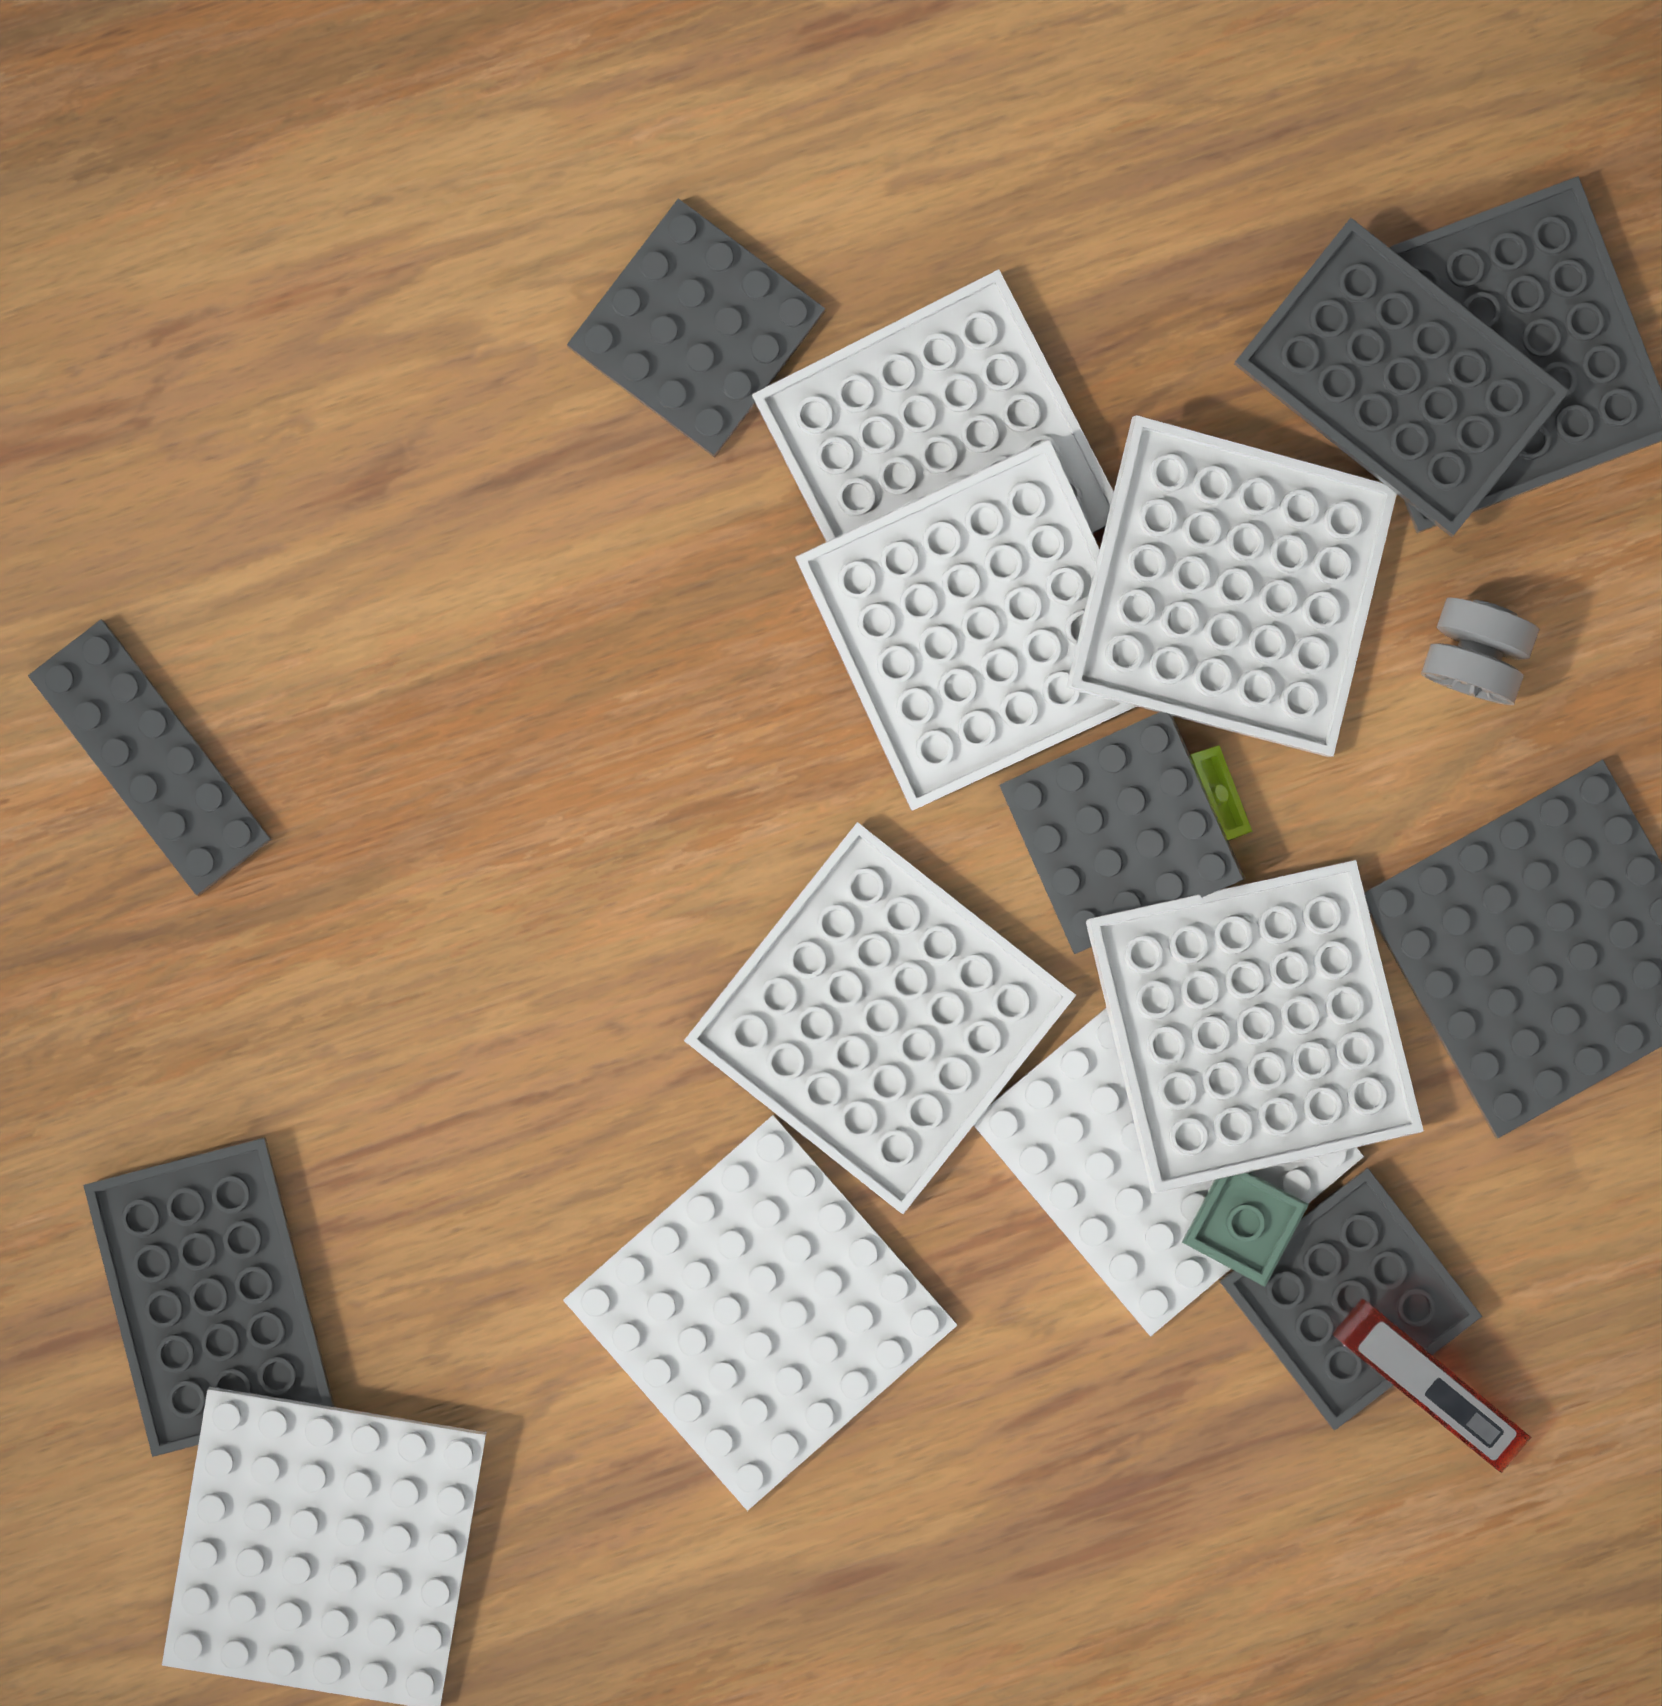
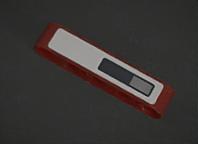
(1431, 1385)

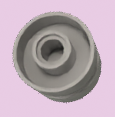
(1484, 637)

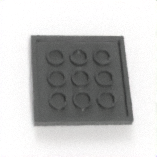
(696, 327)
(1121, 826)
(1343, 1252)

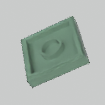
(1245, 1225)

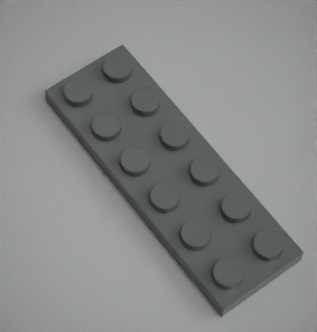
(149, 757)

